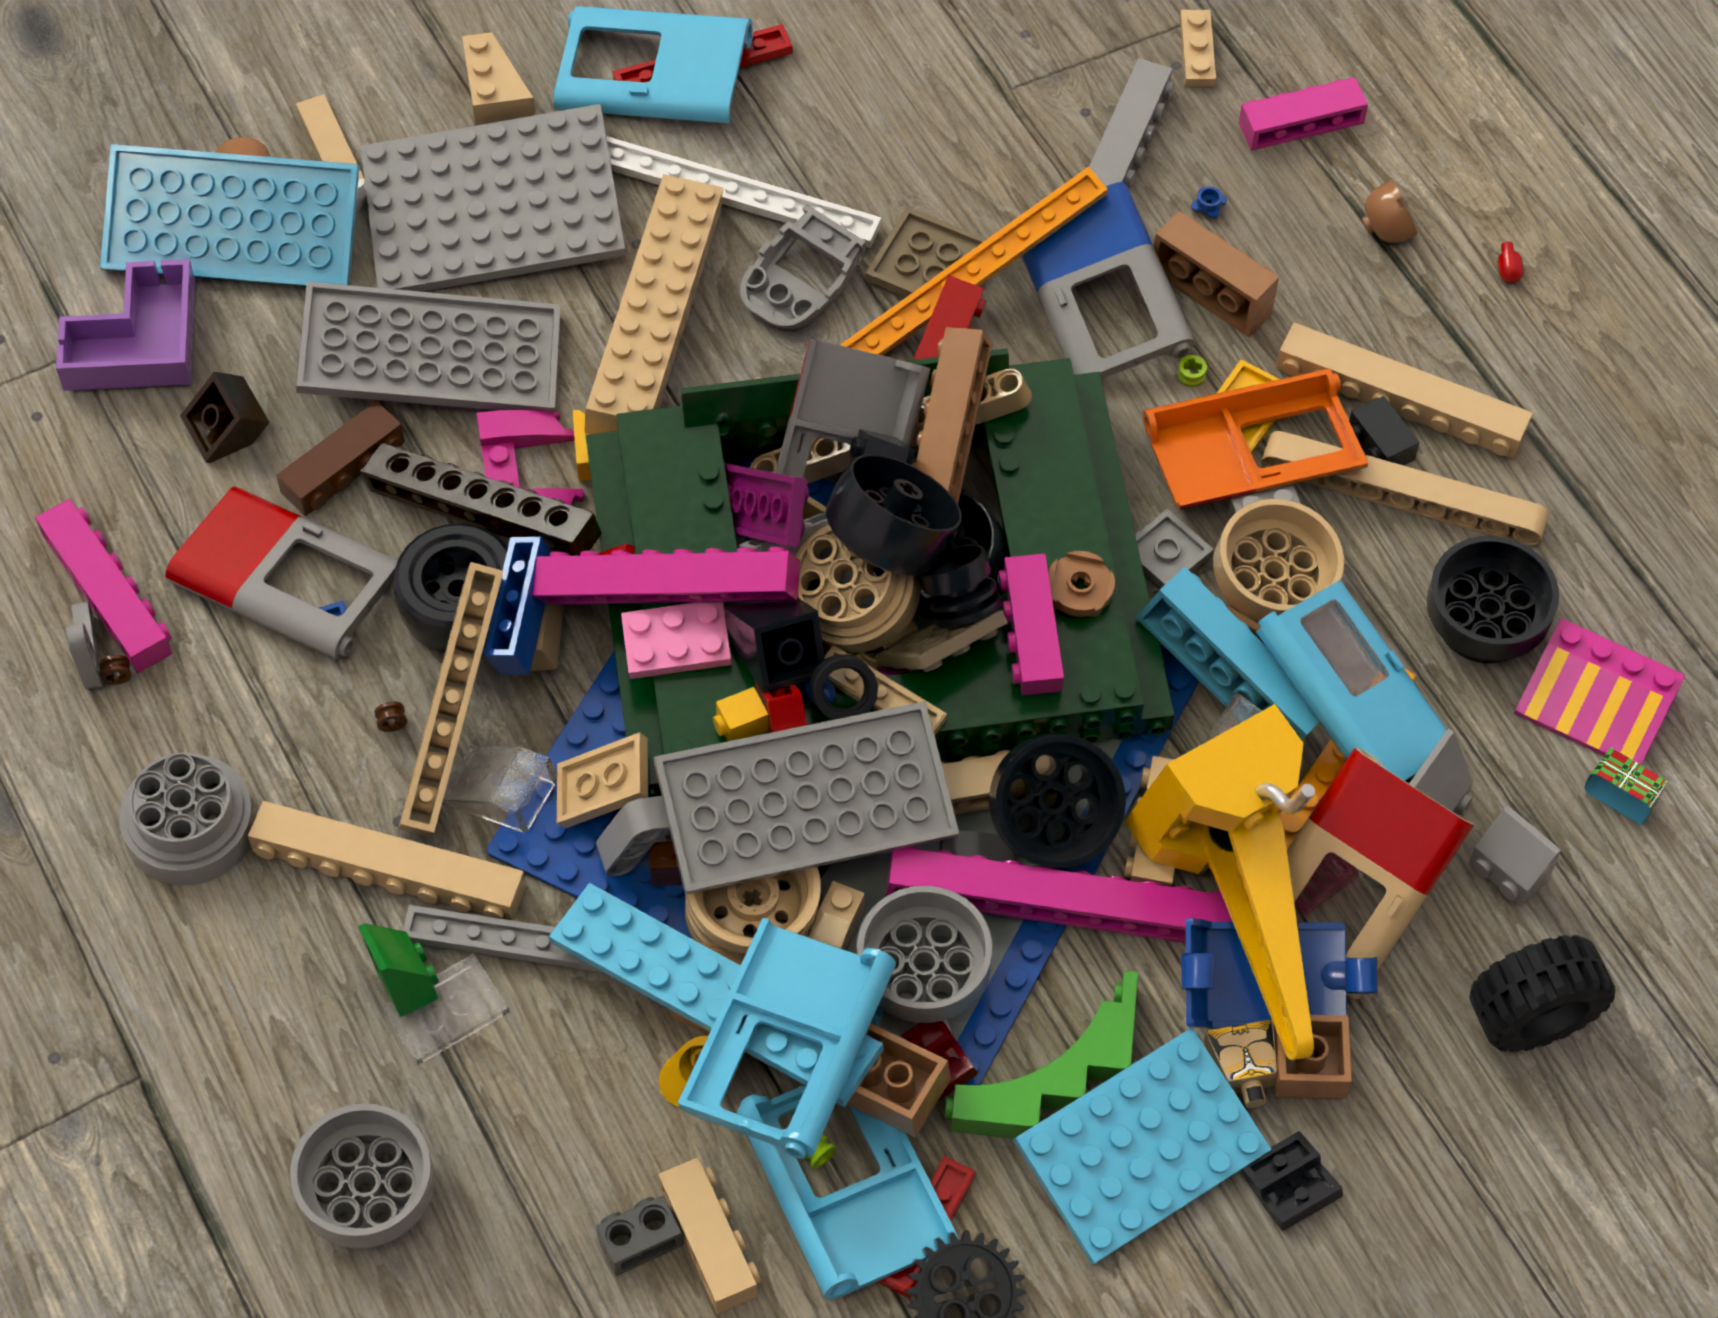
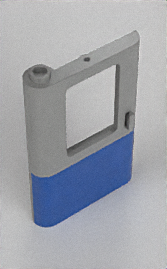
(1093, 245)

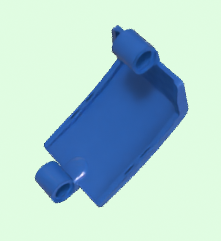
(1225, 991)

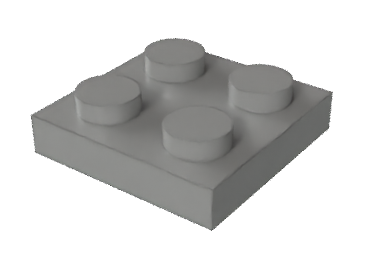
(1168, 546)

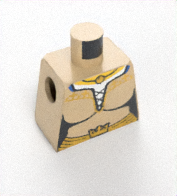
(1245, 1058)

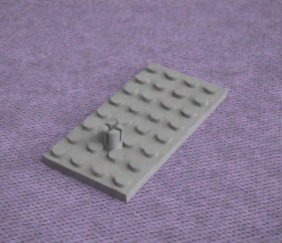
(428, 348)
(805, 797)

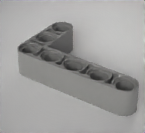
(632, 834)

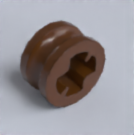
(115, 669)
(390, 716)

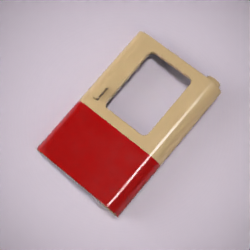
(1385, 833)

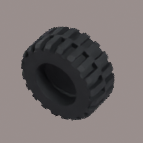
(1542, 993)

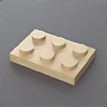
(602, 780)

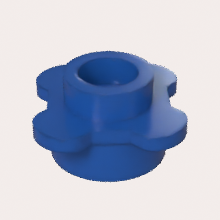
(1209, 201)

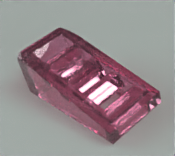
(1348, 872)

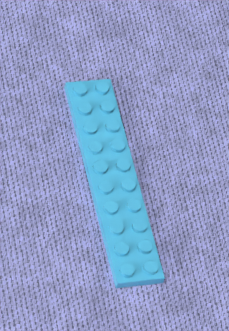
(683, 979)

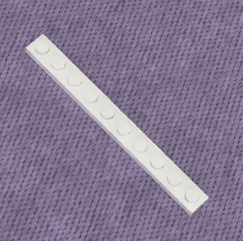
(737, 190)

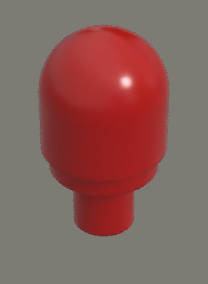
(1510, 264)

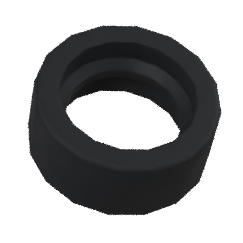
(834, 663)

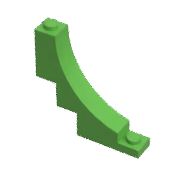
(1015, 1105)

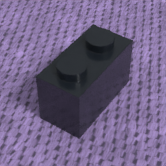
(1383, 432)

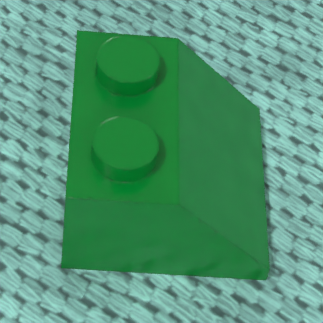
(400, 967)

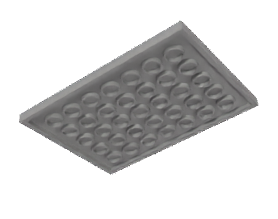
(492, 200)

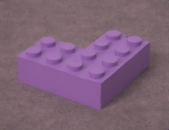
(141, 346)

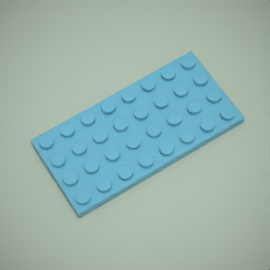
(231, 215)

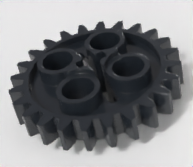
(957, 1259)

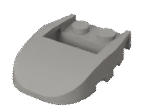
(783, 298)

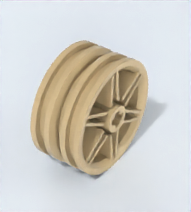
(736, 901)

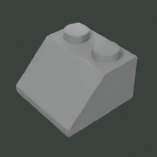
(1515, 857)

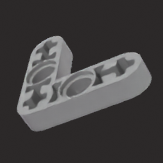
(84, 645)

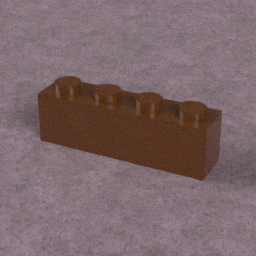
(338, 458)

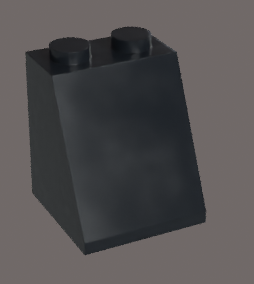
(776, 641)

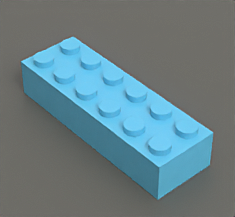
(1221, 649)

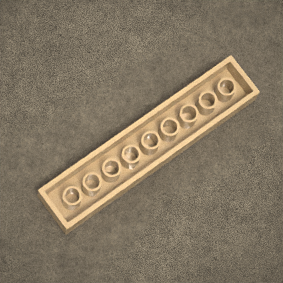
(655, 302)

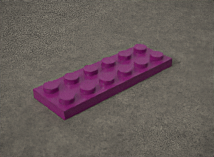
(767, 504)

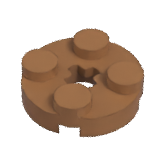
(1084, 601)

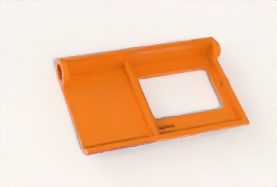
(1206, 452)

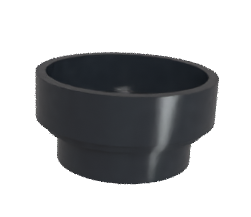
(1519, 578)
(1083, 836)

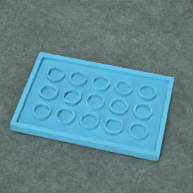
(1141, 1145)

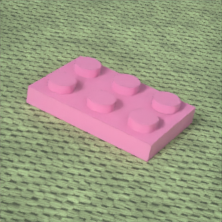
(675, 639)

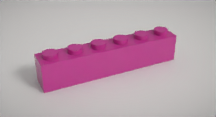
(104, 586)

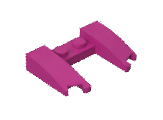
(514, 429)

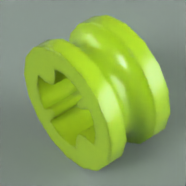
(1184, 374)
(822, 1154)

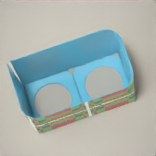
(1625, 786)

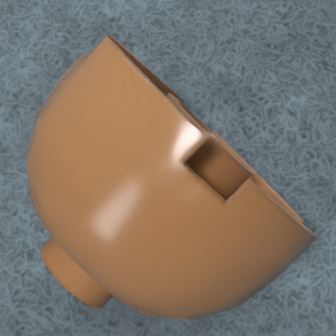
(1388, 215)

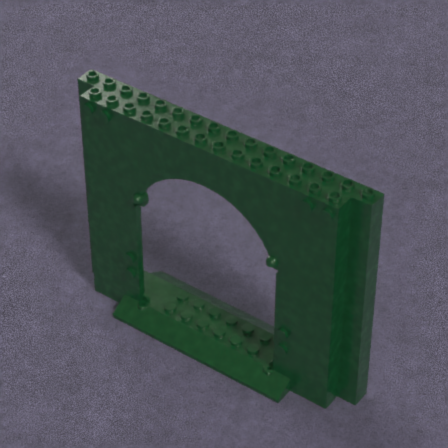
(1057, 493)

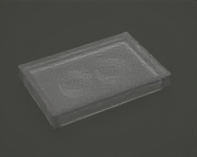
(464, 1006)

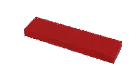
(951, 1185)

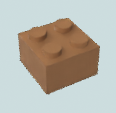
(1326, 1071)

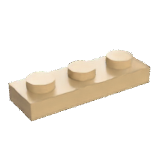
(1197, 48)

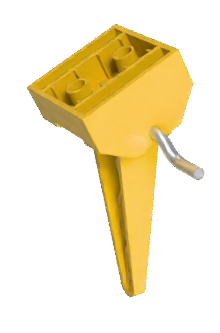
(1223, 814)

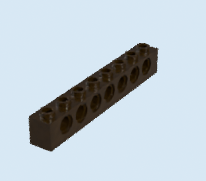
(479, 500)

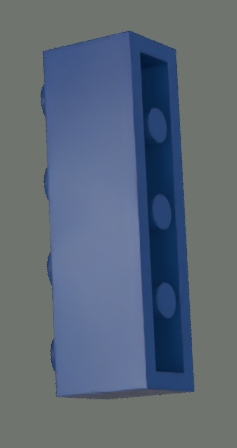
(516, 611)

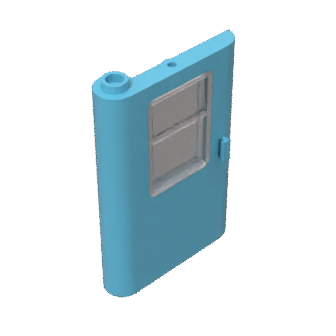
(1353, 680)

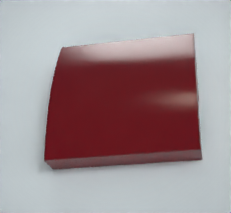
(940, 1041)

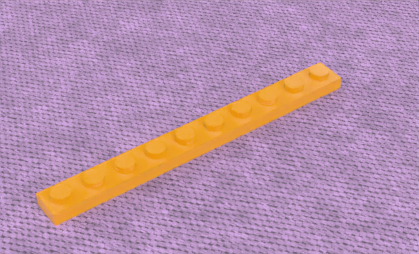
(982, 262)

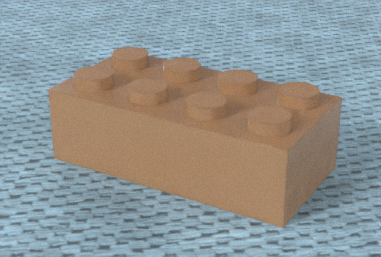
(1216, 274)

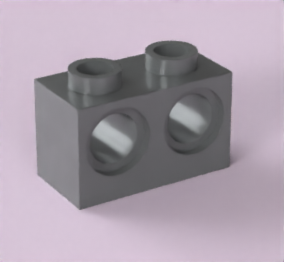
(643, 1242)

